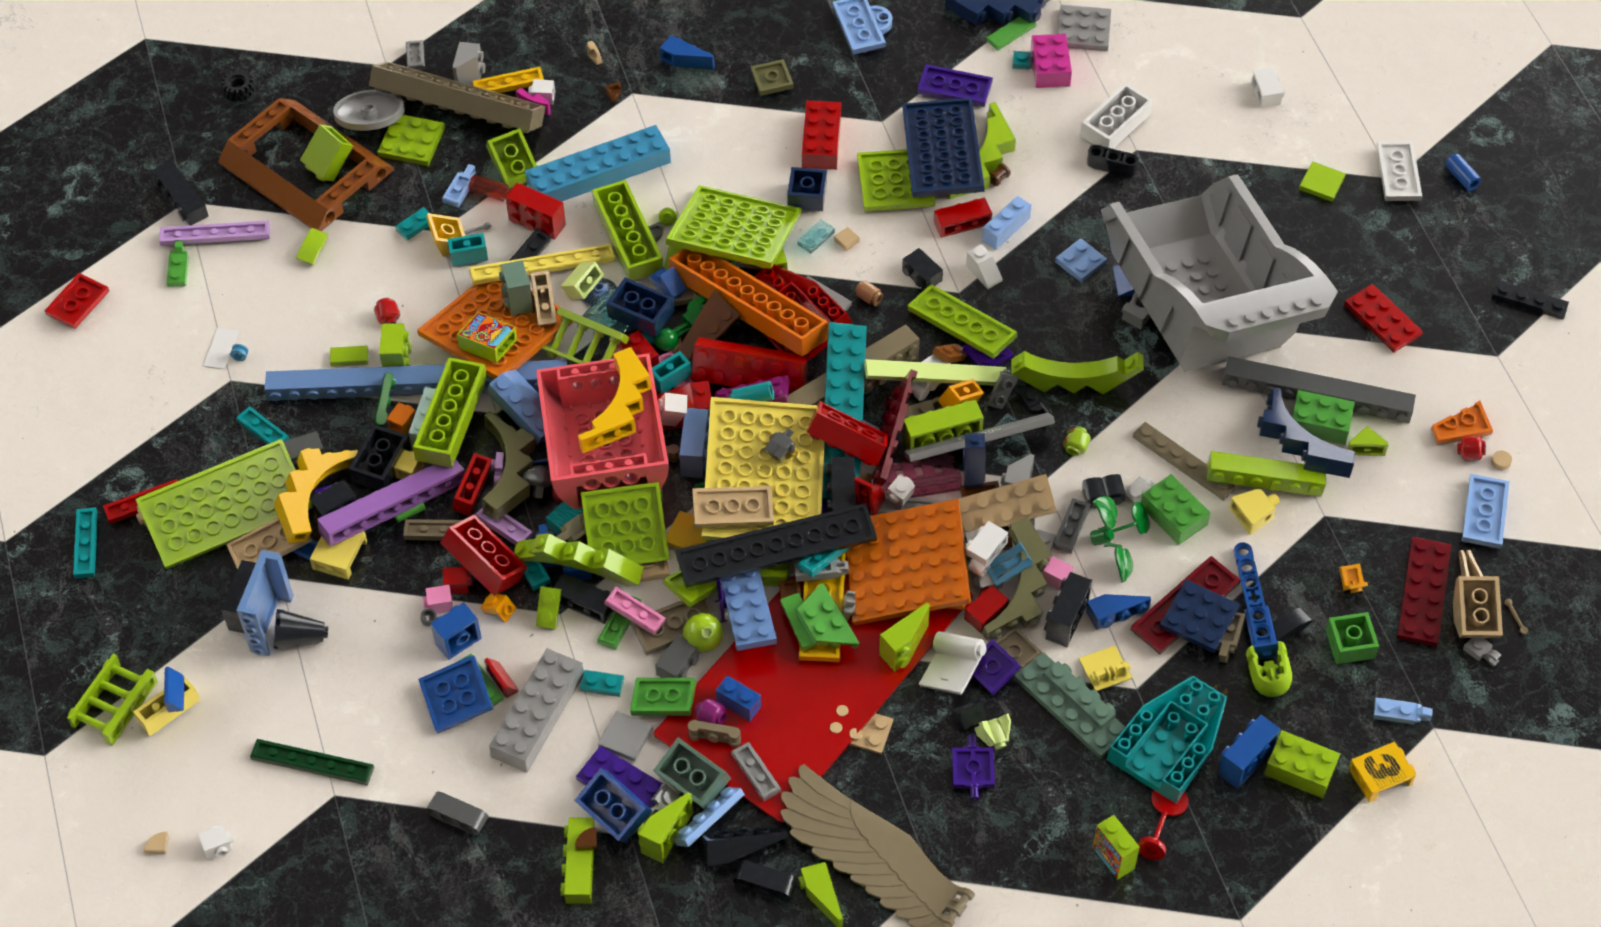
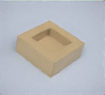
(846, 238)

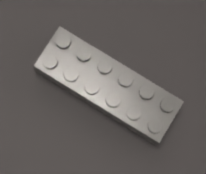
(536, 710)

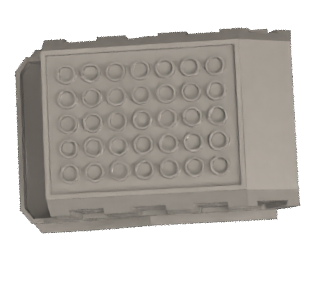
(1237, 279)

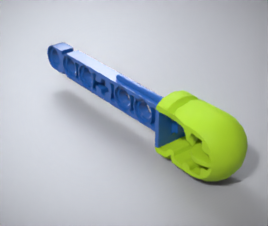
(1262, 646)

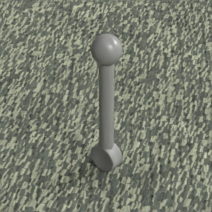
(487, 225)

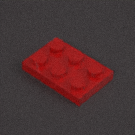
(76, 301)

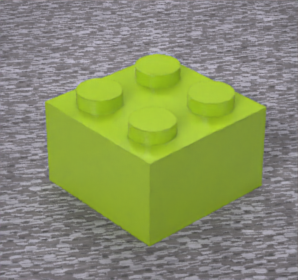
(394, 345)

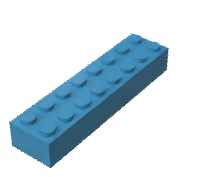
(600, 165)

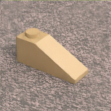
(543, 298)

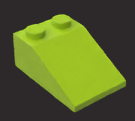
(511, 157)
(903, 638)
(660, 828)

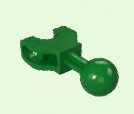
(668, 338)

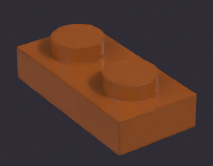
(950, 353)

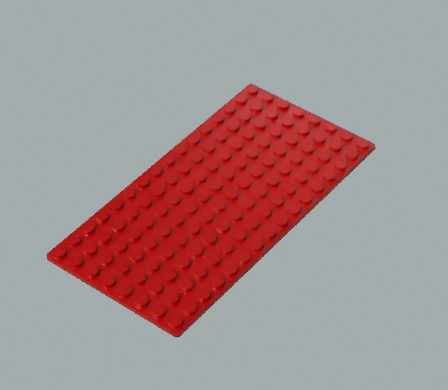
(800, 700)

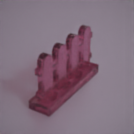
(930, 482)

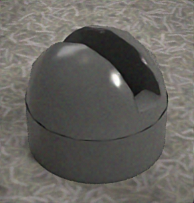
(431, 614)

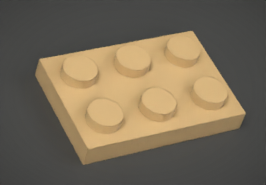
(872, 736)

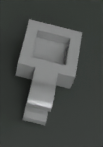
(1481, 648)

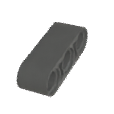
(457, 813)

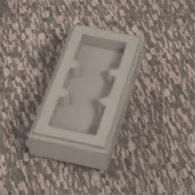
(415, 55)

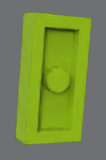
(548, 607)

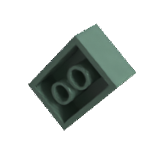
(692, 773)

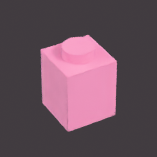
(1056, 572)
(438, 599)

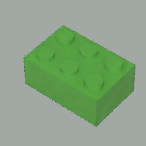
(1323, 416)
(1175, 509)

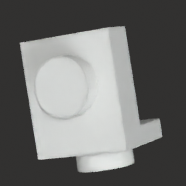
(1138, 487)

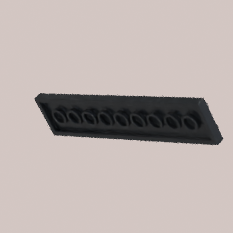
(775, 545)

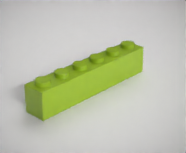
(1264, 474)

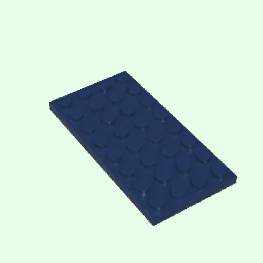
(942, 147)

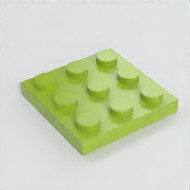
(411, 140)

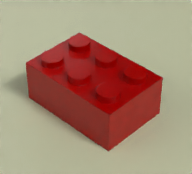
(535, 210)

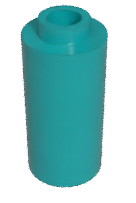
(756, 392)

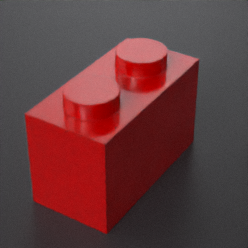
(985, 608)

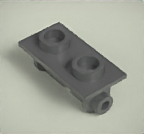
(1002, 390)

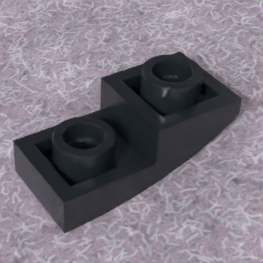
(1289, 623)

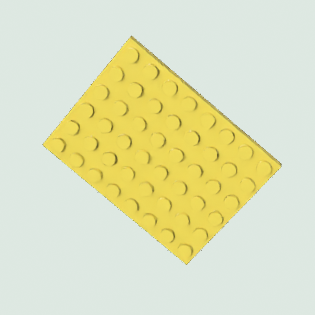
(738, 458)

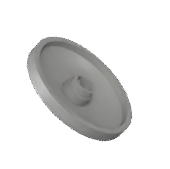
(368, 110)

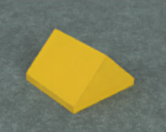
(444, 228)

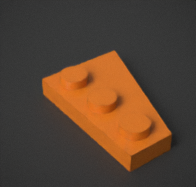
(1468, 422)

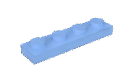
(708, 817)

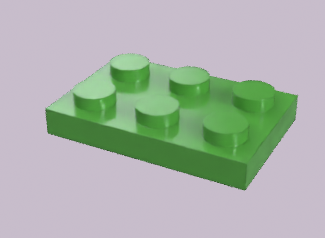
(663, 697)

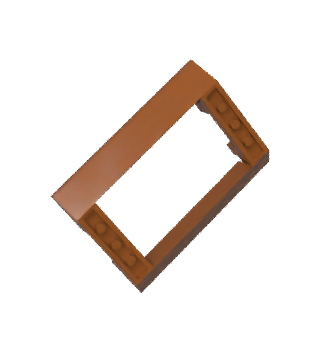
(313, 213)

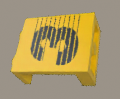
(1381, 770)

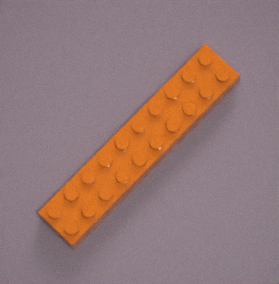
(752, 300)

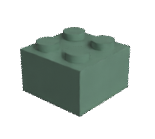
(515, 288)

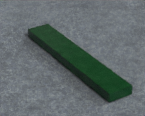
(312, 761)

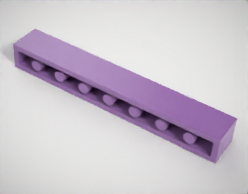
(389, 502)

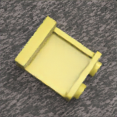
(337, 558)

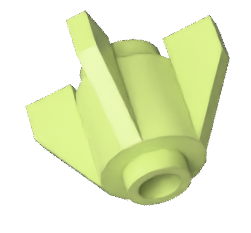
(995, 731)

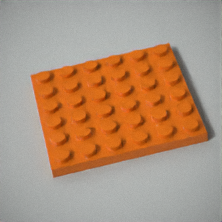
(488, 300)
(911, 563)

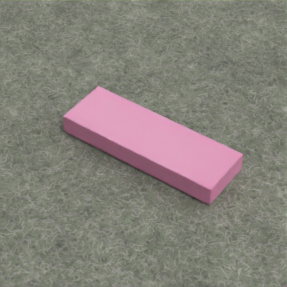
(635, 611)

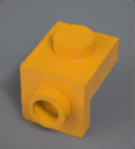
(1352, 578)
(498, 605)

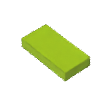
(349, 355)

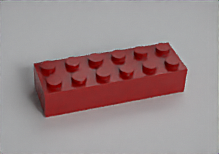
(744, 364)

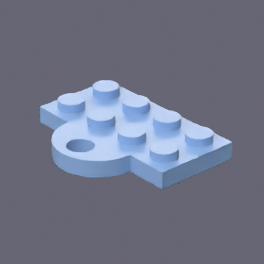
(862, 24)

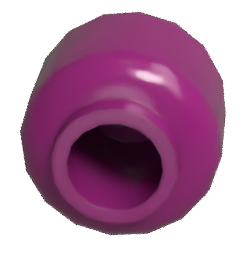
(711, 712)

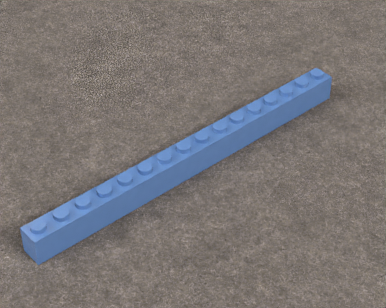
(368, 381)

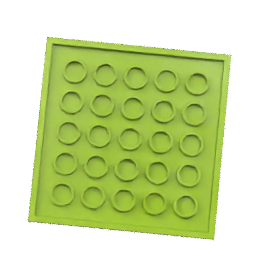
(734, 226)

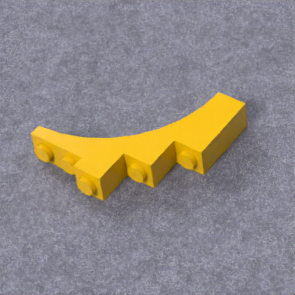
(293, 505)

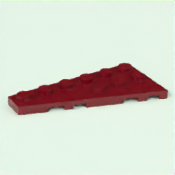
(893, 421)

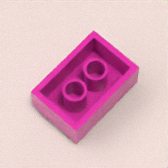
(1051, 60)

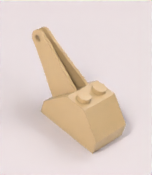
(1476, 601)

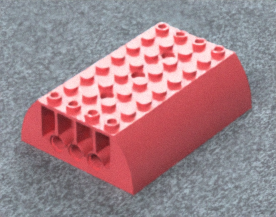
(569, 402)

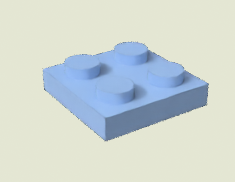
(1081, 260)

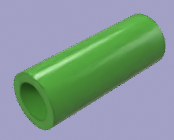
(411, 512)

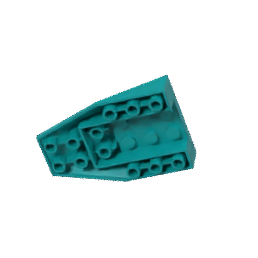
(1170, 737)

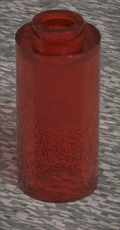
(488, 187)

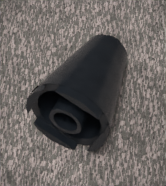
(297, 630)

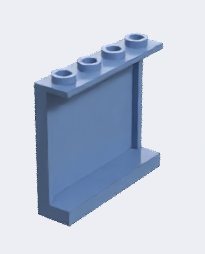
(264, 590)

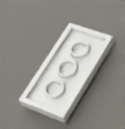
(1399, 171)

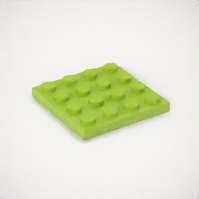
(887, 181)
(627, 522)

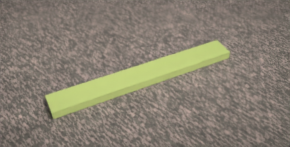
(932, 372)

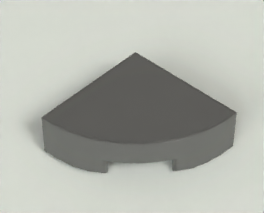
(656, 231)

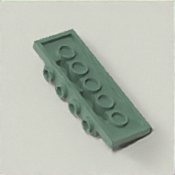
(1071, 703)

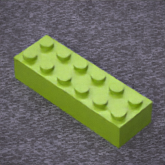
(627, 230)
(450, 412)

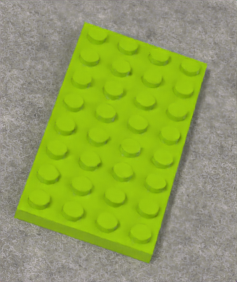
(216, 504)

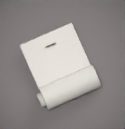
(953, 662)

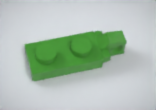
(178, 266)

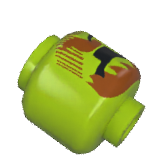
(1076, 441)

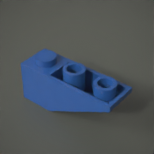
(682, 54)
(1113, 608)

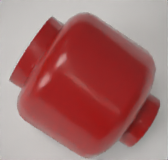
(386, 311)
(1472, 448)

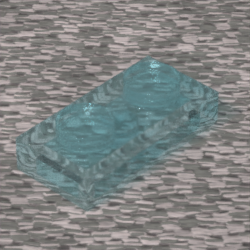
(816, 236)

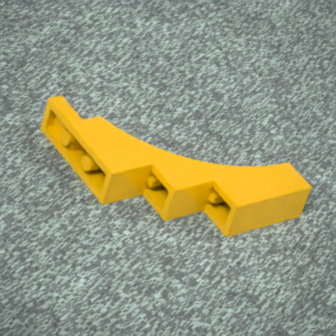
(617, 419)

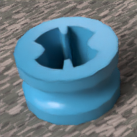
(239, 352)

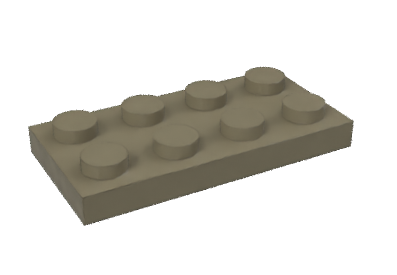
(676, 617)

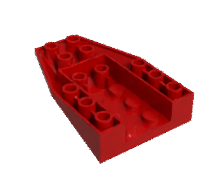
(807, 294)

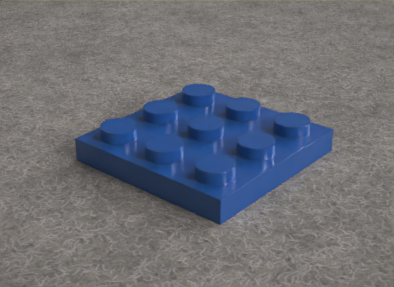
(455, 694)

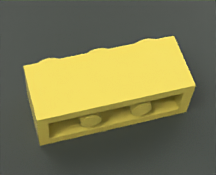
(154, 715)

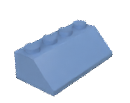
(519, 402)

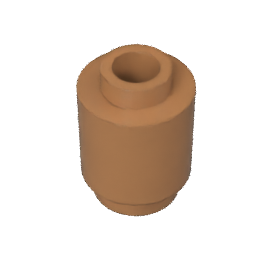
(869, 293)

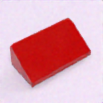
(500, 677)

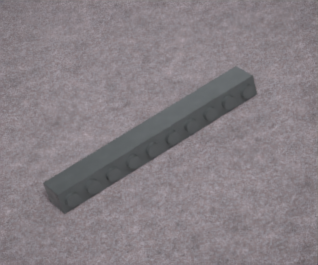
(1367, 398)

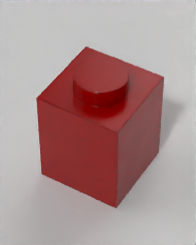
(457, 579)

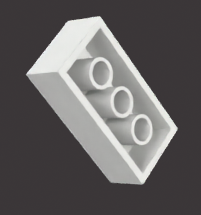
(1116, 117)

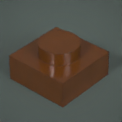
(789, 588)

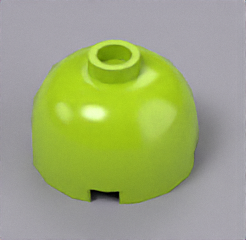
(703, 632)

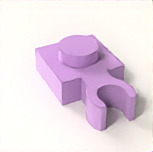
(498, 466)

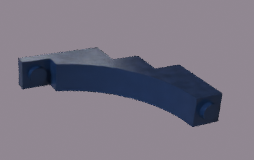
(974, 460)

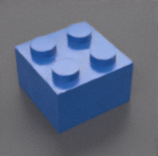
(456, 630)

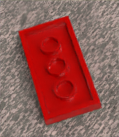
(1383, 318)

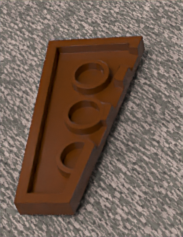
(711, 323)

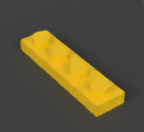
(510, 81)

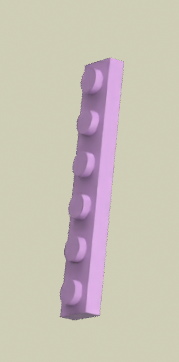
(215, 233)

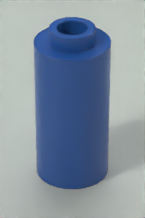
(1463, 172)

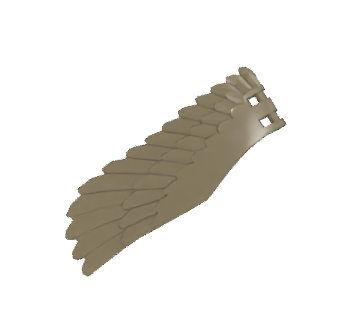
(872, 852)

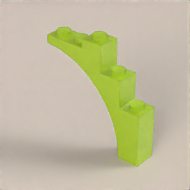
(578, 555)

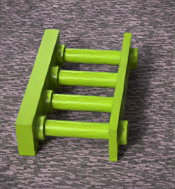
(583, 325)
(123, 713)

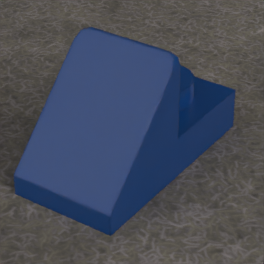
(668, 282)

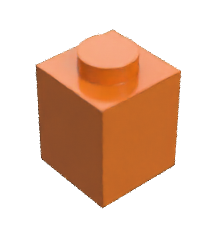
(401, 418)

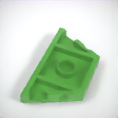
(824, 620)

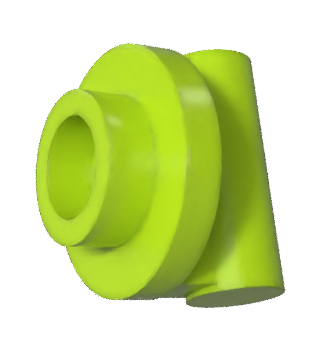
(668, 216)

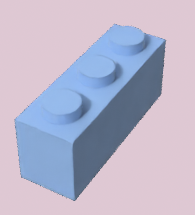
(1006, 222)

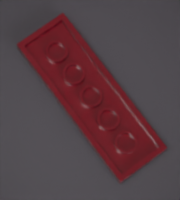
(1209, 575)
(1424, 591)

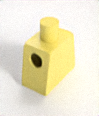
(1254, 509)

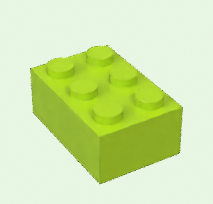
(1302, 764)

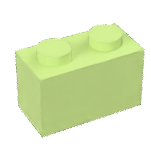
(582, 280)

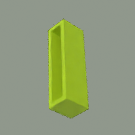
(579, 864)

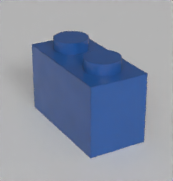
(738, 698)

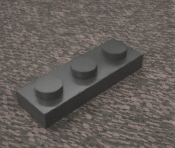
(1071, 525)

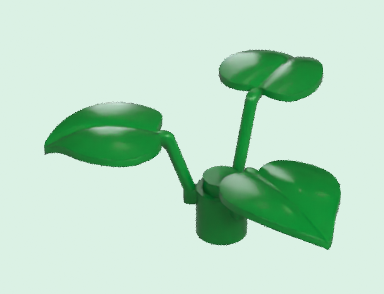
(1104, 535)

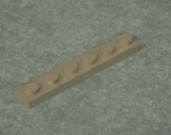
(1180, 459)

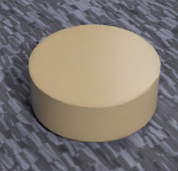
(1501, 460)

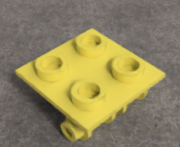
(1105, 668)

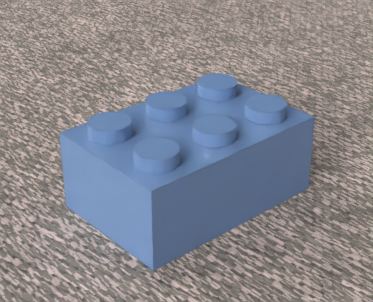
(694, 443)

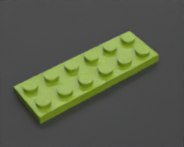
(962, 321)

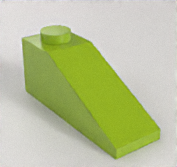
(820, 891)

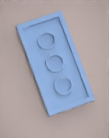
(1485, 511)

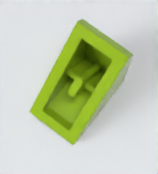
(1368, 443)

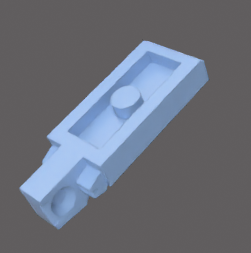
(459, 187)
(1400, 711)

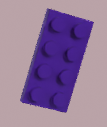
(954, 84)
(633, 778)

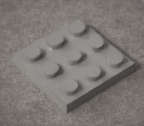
(1085, 27)

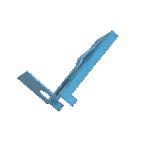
(999, 569)

